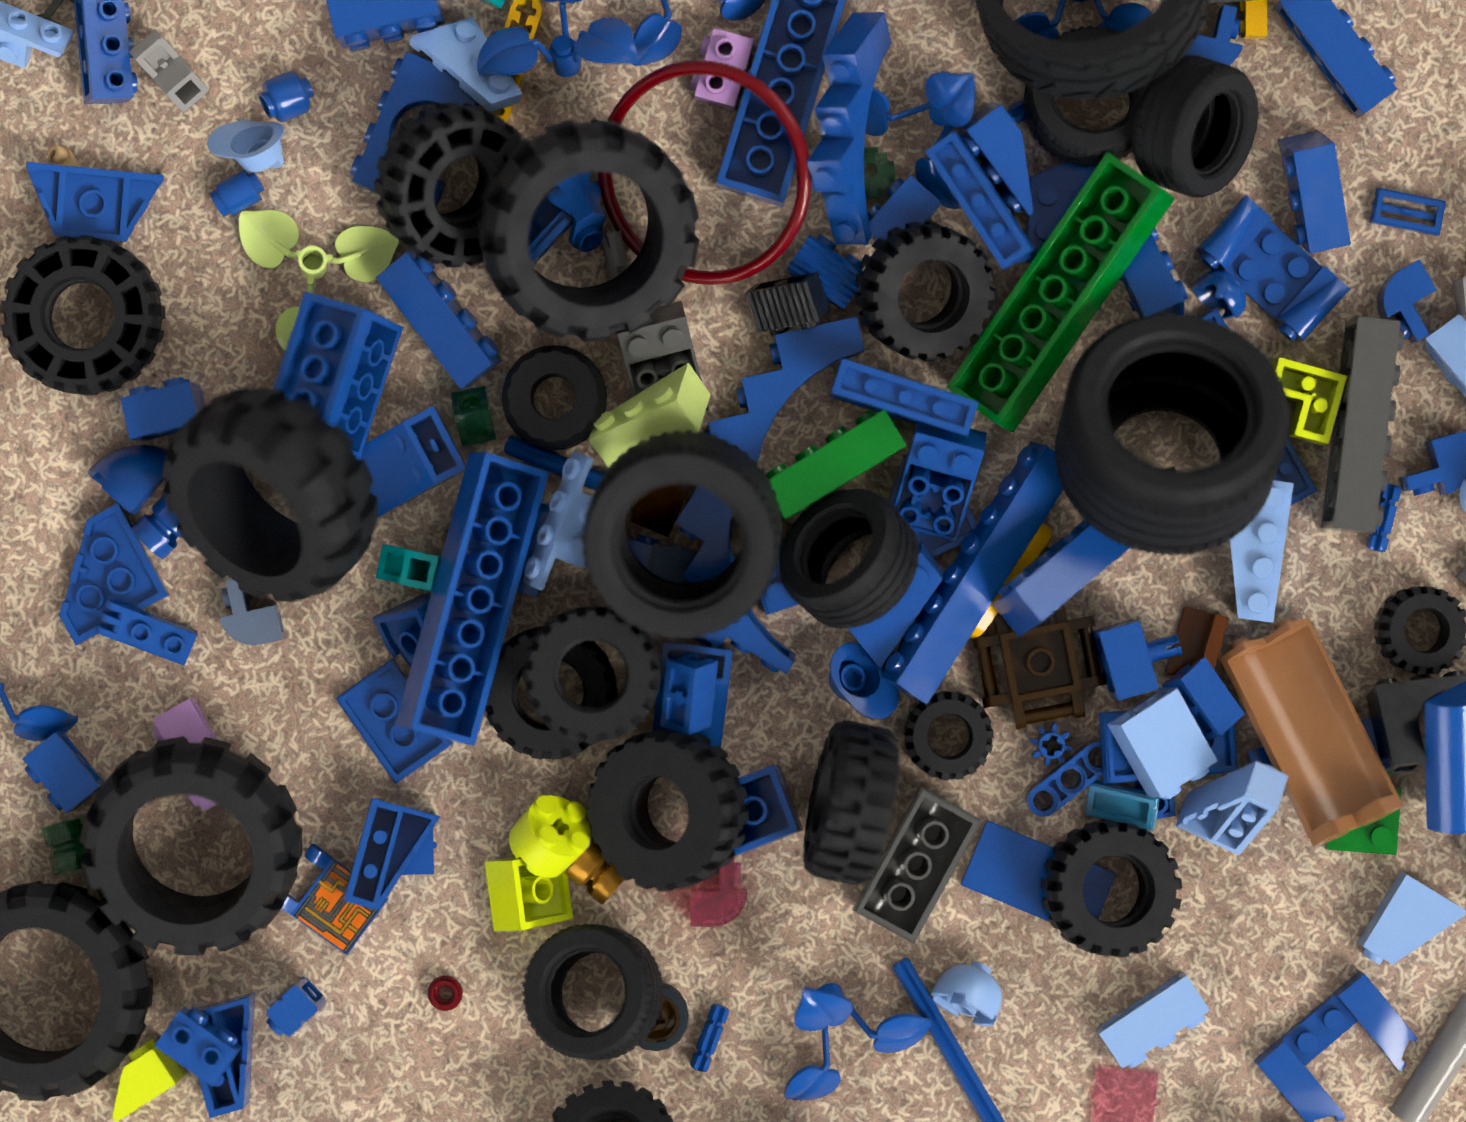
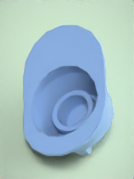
(250, 143)

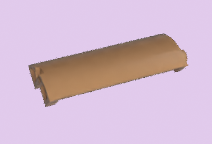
(1310, 730)

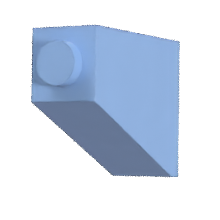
(1406, 920)

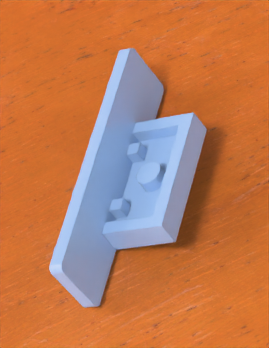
(25, 30)
(563, 531)

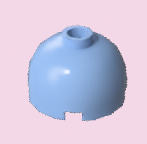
(969, 992)

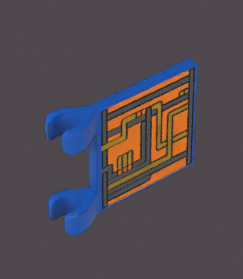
(323, 904)

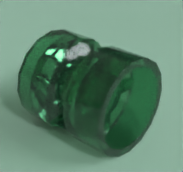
(65, 844)

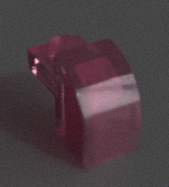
(718, 905)

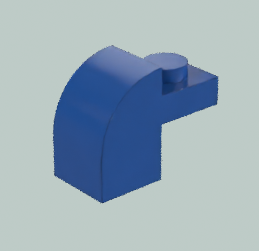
(1218, 47)
(1400, 293)
(1448, 466)

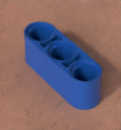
(1052, 781)

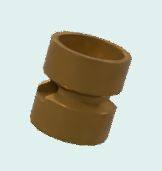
(595, 873)

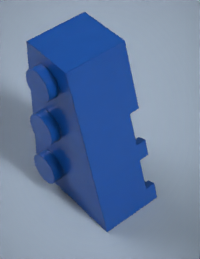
(1315, 191)
(1151, 282)
(885, 633)
(384, 851)
(233, 1088)

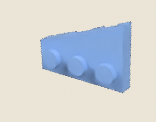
(456, 50)

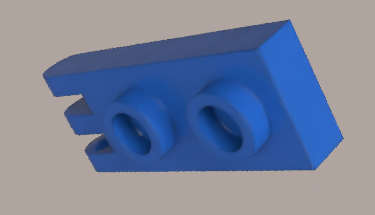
(147, 632)

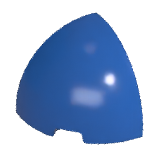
(131, 474)

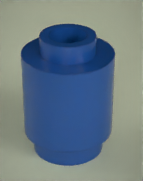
(237, 193)

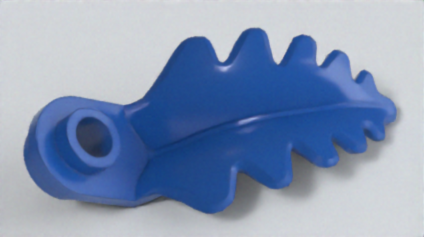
(582, 202)

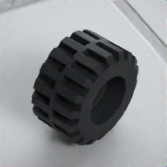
(1393, 621)
(970, 757)

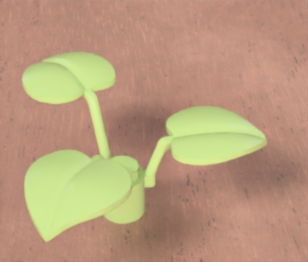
(272, 234)

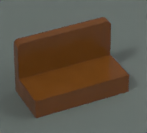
(1199, 637)

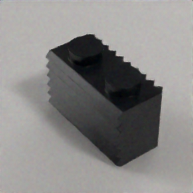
(787, 303)

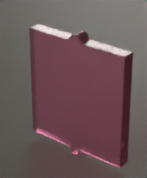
(1124, 1096)

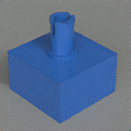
(1129, 658)

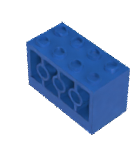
(339, 363)

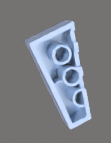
(1259, 556)

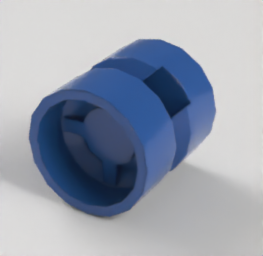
(158, 530)

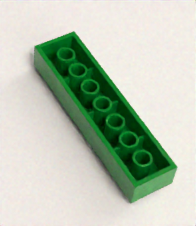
(1060, 292)

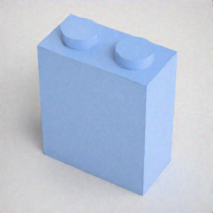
(1163, 743)

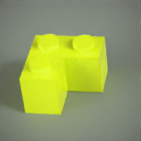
(1316, 399)

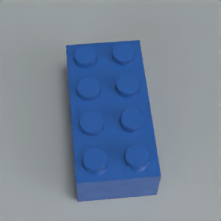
(1056, 577)

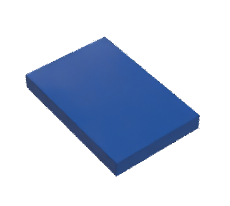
(374, 710)

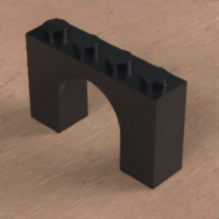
(1396, 714)

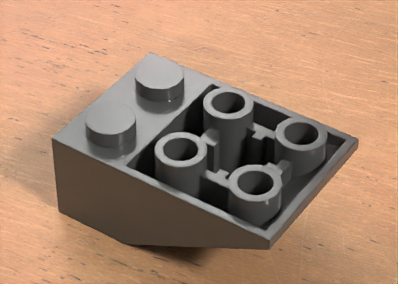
(658, 348)

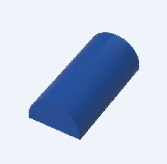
(1446, 761)

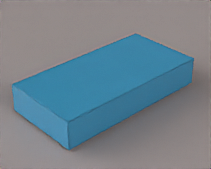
(1122, 805)

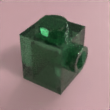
(475, 423)

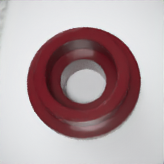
(445, 1004)

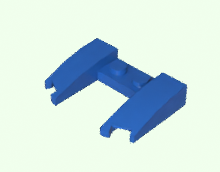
(1351, 1003)

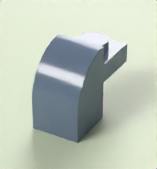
(249, 625)

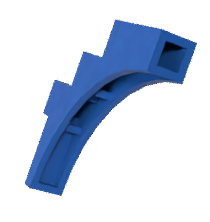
(842, 117)
(800, 356)
(711, 520)

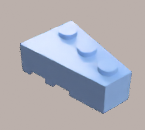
(1448, 351)
(1233, 806)

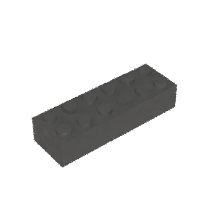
(1361, 425)

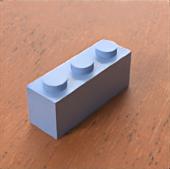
(1153, 1021)

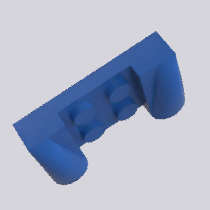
(1272, 270)

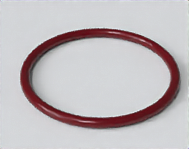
(790, 125)

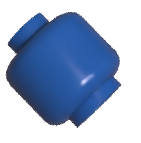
(286, 96)

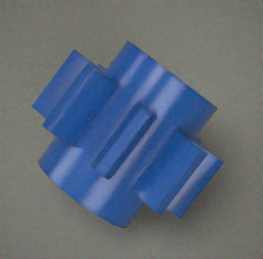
(1055, 753)

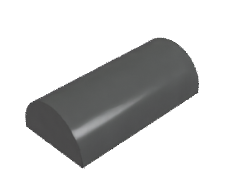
(917, 864)

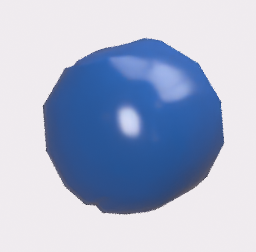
(1221, 290)

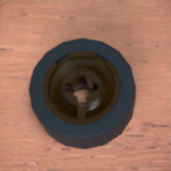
(673, 1021)

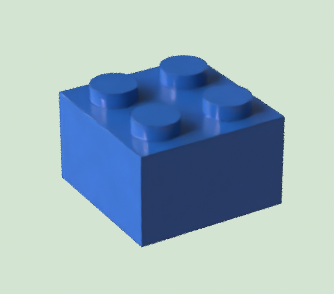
(161, 411)
(770, 809)

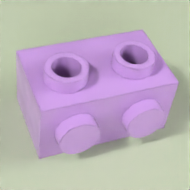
(726, 49)

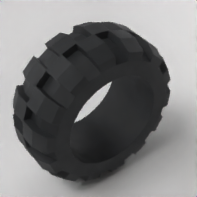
(636, 292)
(302, 462)
(167, 915)
(123, 989)

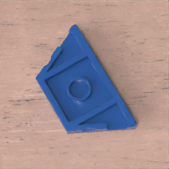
(1051, 197)
(92, 199)

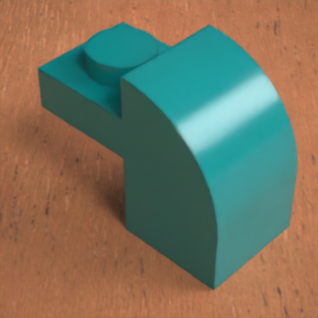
(408, 567)

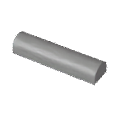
(1435, 1069)

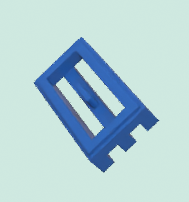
(1378, 206)

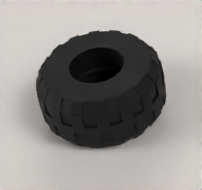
(529, 373)

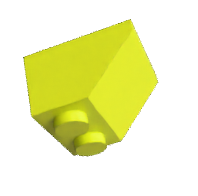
(524, 899)
(145, 1078)

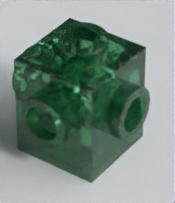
(885, 173)

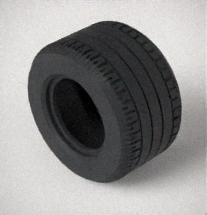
(1186, 370)

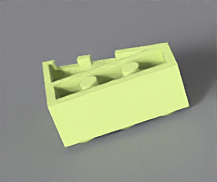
(666, 406)

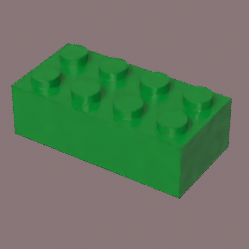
(836, 463)

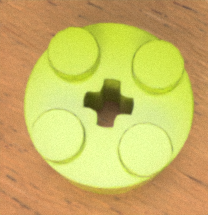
(550, 835)

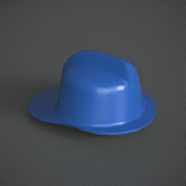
(859, 682)

